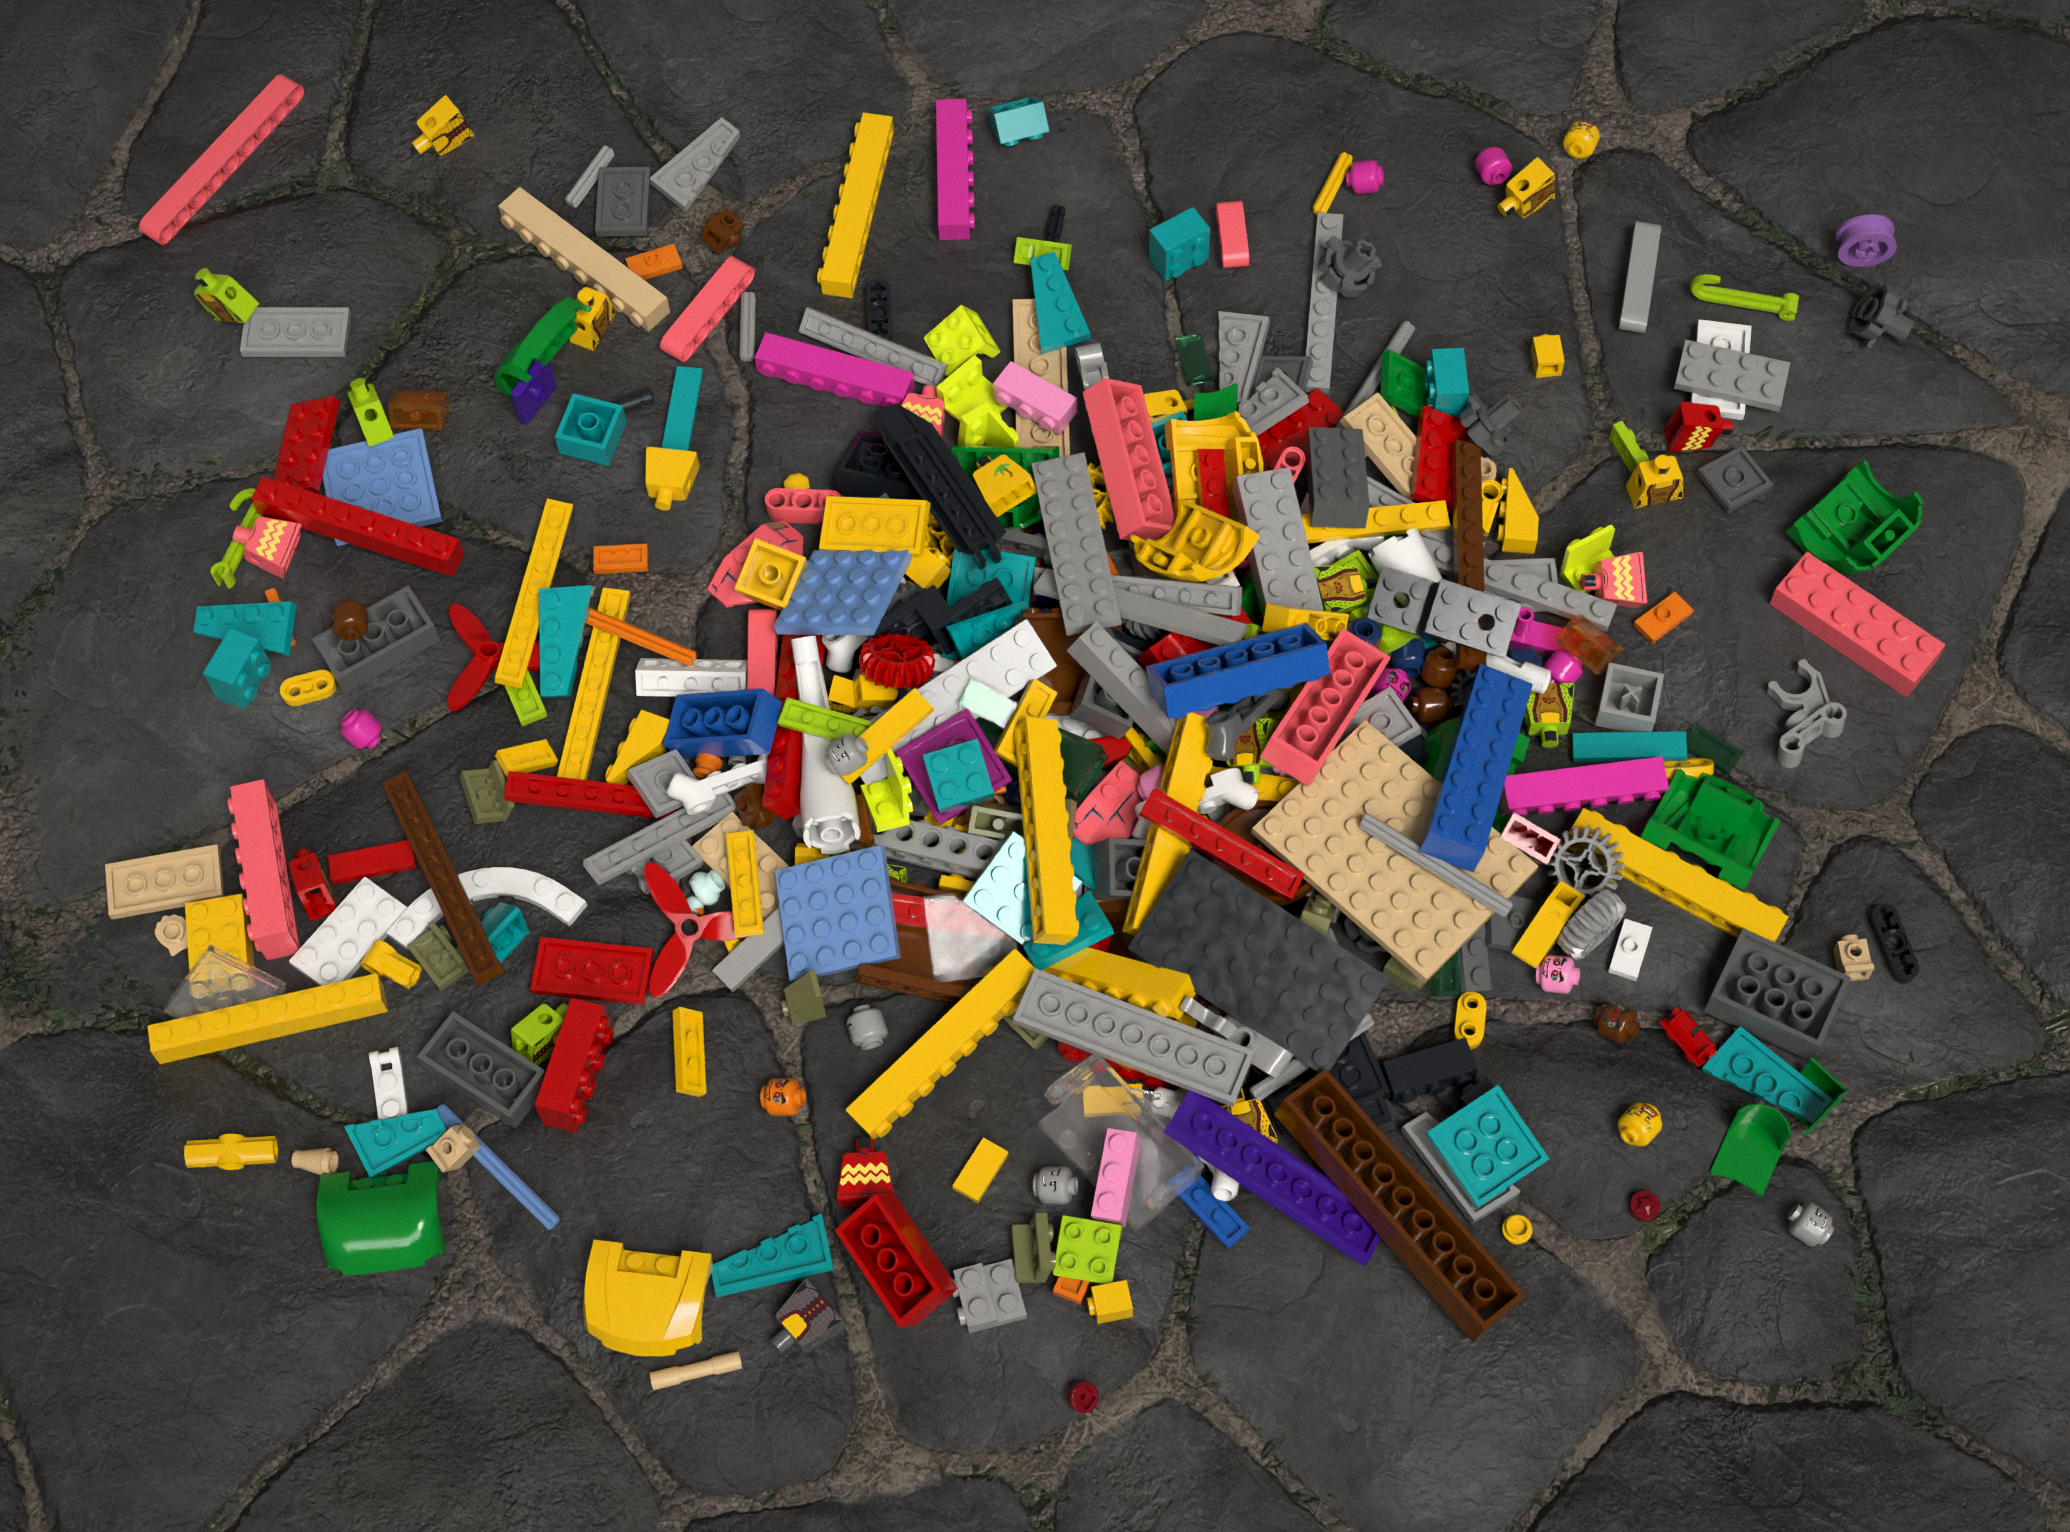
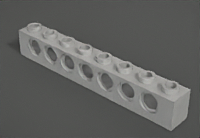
(938, 857)

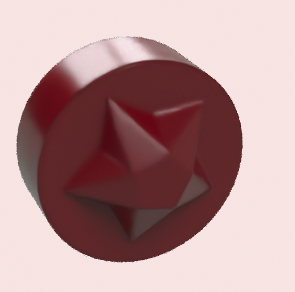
(1644, 1206)
(1082, 1396)

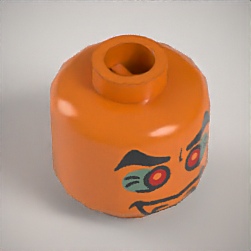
(782, 1097)

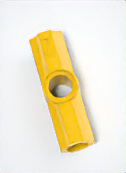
(231, 1151)

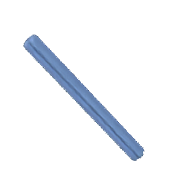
(506, 1175)

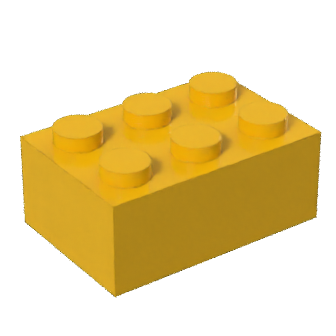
(220, 924)

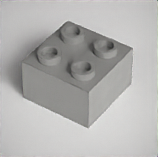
(1629, 699)

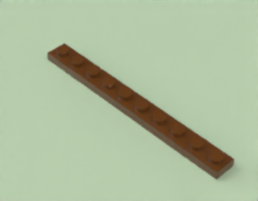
(1468, 534)
(443, 878)

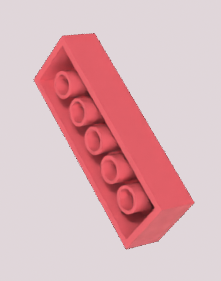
(1129, 459)
(1857, 624)
(1325, 708)
(264, 870)

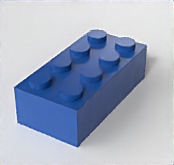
(723, 723)

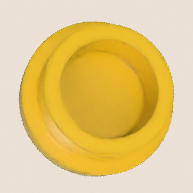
(1517, 1229)

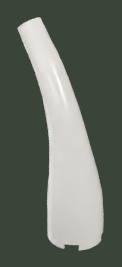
(1414, 558)
(826, 799)

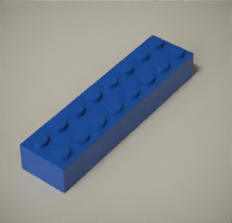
(1476, 768)

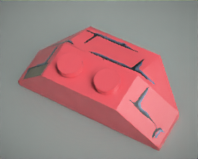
(727, 575)
(1110, 806)

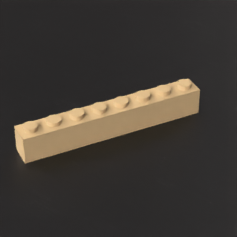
(583, 259)

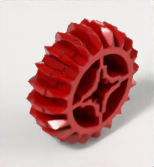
(896, 661)

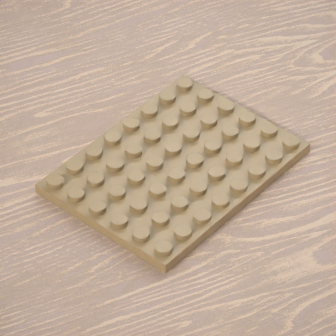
(1375, 886)

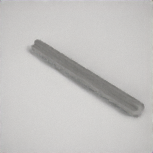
(1373, 380)
(1439, 867)

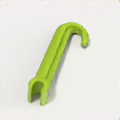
(1784, 305)
(226, 568)

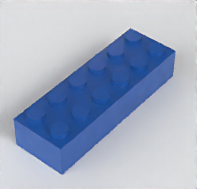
(1238, 670)

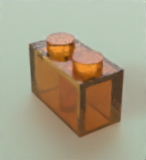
(418, 409)
(1589, 644)

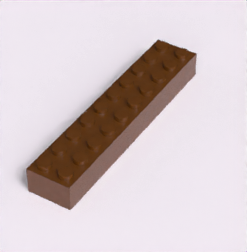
(1399, 1205)

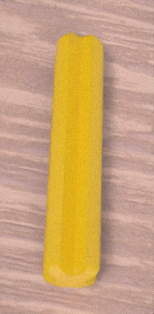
(1332, 183)

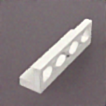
(674, 678)

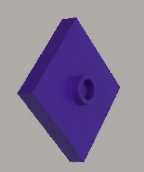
(532, 395)

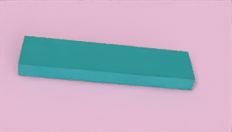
(683, 408)
(1629, 746)

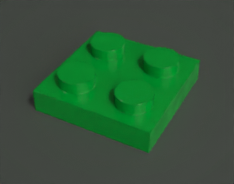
(1402, 383)

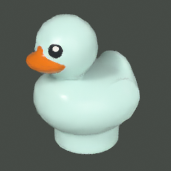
(706, 890)

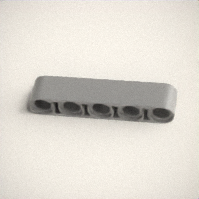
(1640, 277)

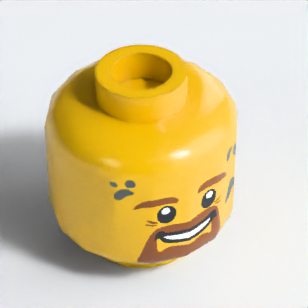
(1581, 139)
(1641, 1123)

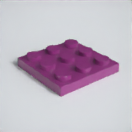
(950, 733)

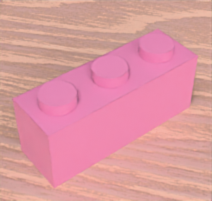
(1035, 398)
(1116, 1177)

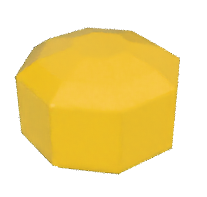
(796, 481)

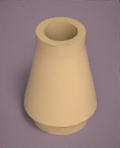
(317, 1161)

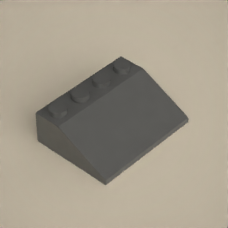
(1777, 994)

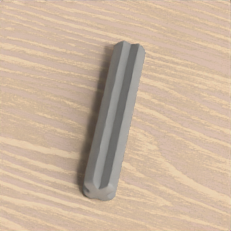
(589, 177)
(747, 326)

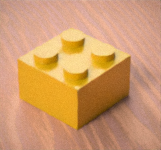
(770, 574)

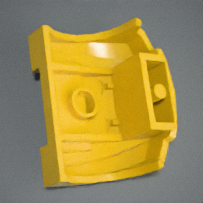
(1228, 433)
(1197, 546)
(645, 1299)

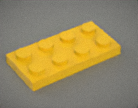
(874, 525)

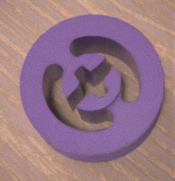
(1866, 240)

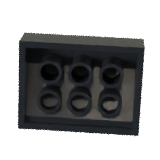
(871, 471)

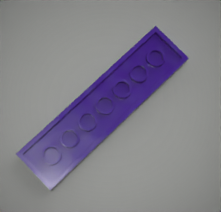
(1272, 1174)

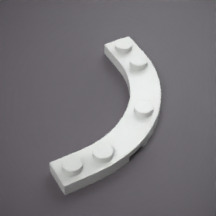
(486, 884)

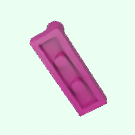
(1535, 634)

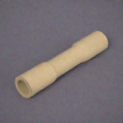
(715, 1365)

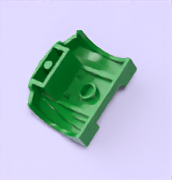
(539, 343)
(1028, 510)
(1714, 823)

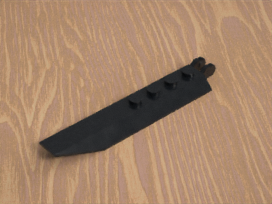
(942, 482)

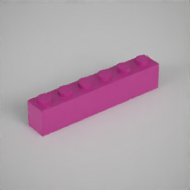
(953, 169)
(833, 371)
(1583, 786)

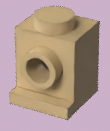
(1858, 966)
(454, 1148)

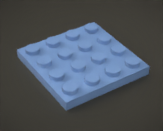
(385, 478)
(843, 593)
(837, 913)

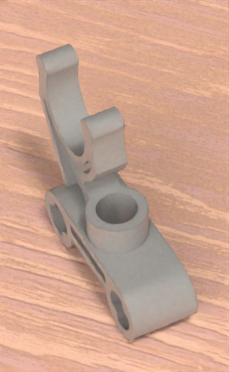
(1813, 716)
(1268, 1055)

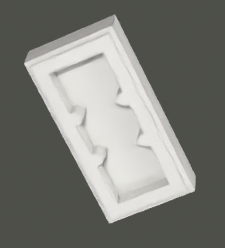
(1630, 949)

